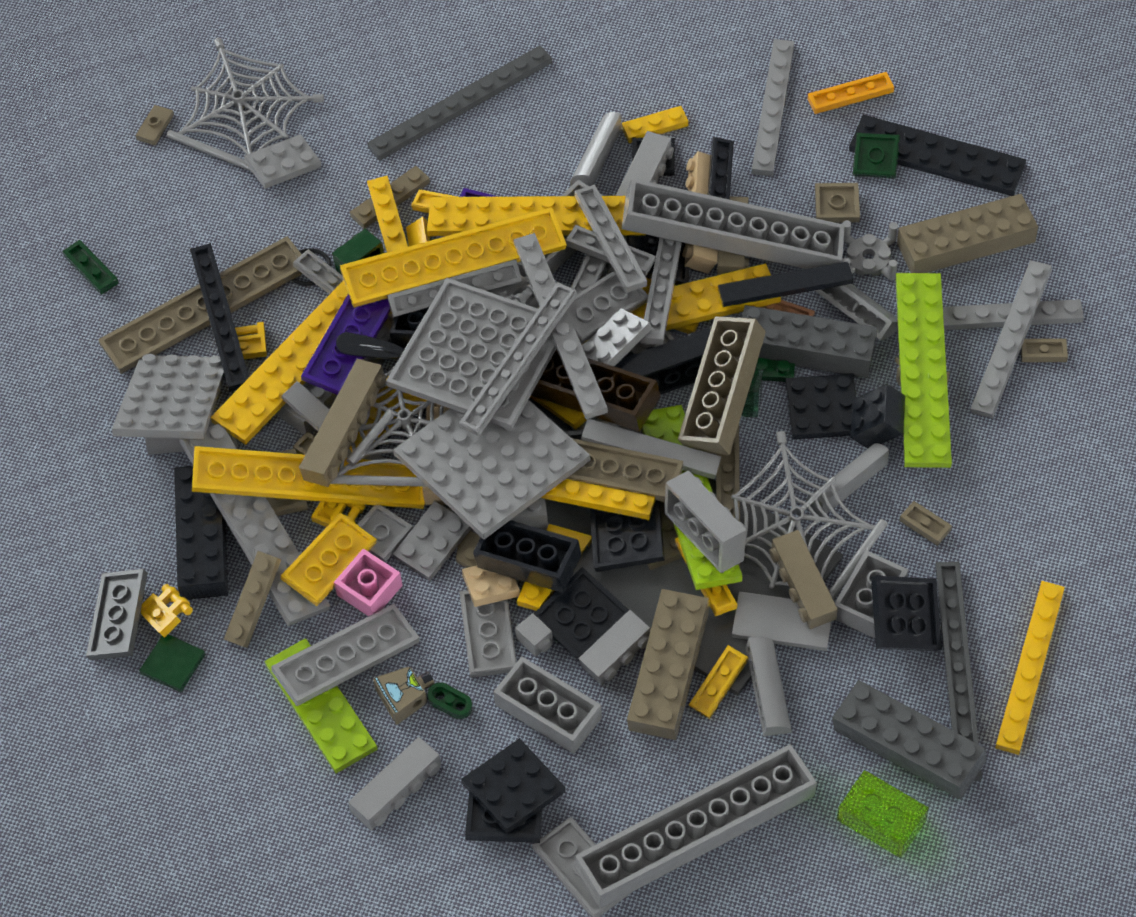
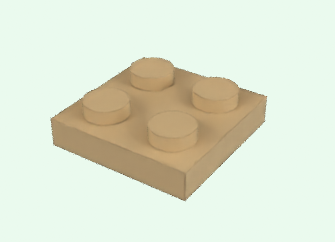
(489, 587)

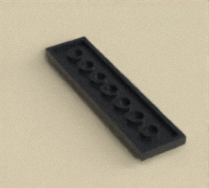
(949, 157)

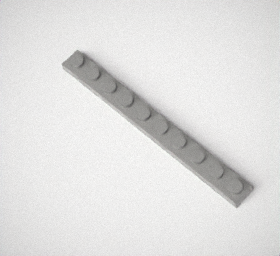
(564, 333)

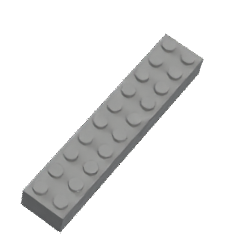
(731, 226)
(695, 825)

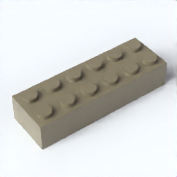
(967, 234)
(722, 385)
(668, 664)

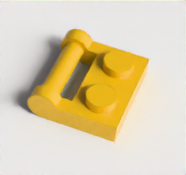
(252, 345)

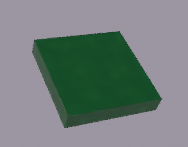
(876, 155)
(172, 662)

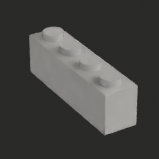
(395, 784)

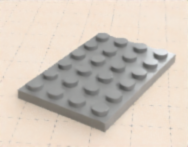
(170, 397)

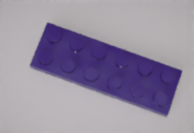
(330, 367)

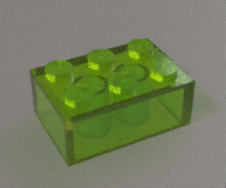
(882, 813)

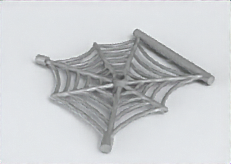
(239, 101)
(406, 421)
(867, 544)

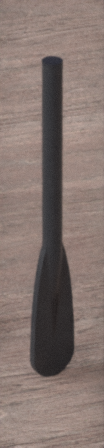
(367, 346)

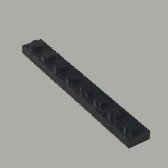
(219, 316)

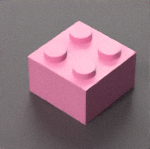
(368, 583)

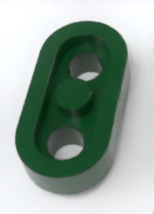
(451, 700)

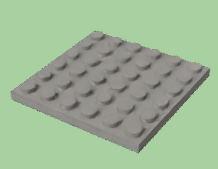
(463, 345)
(495, 473)

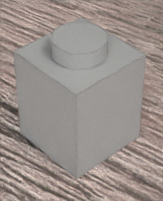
(534, 635)

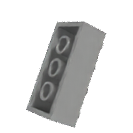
(705, 521)
(547, 704)

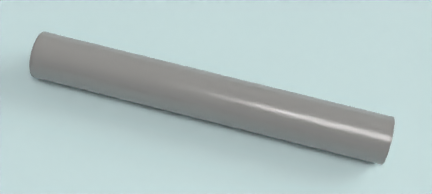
(371, 436)

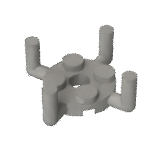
(871, 245)

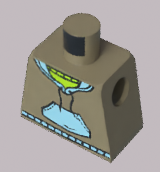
(402, 692)

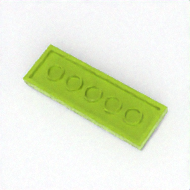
(329, 720)

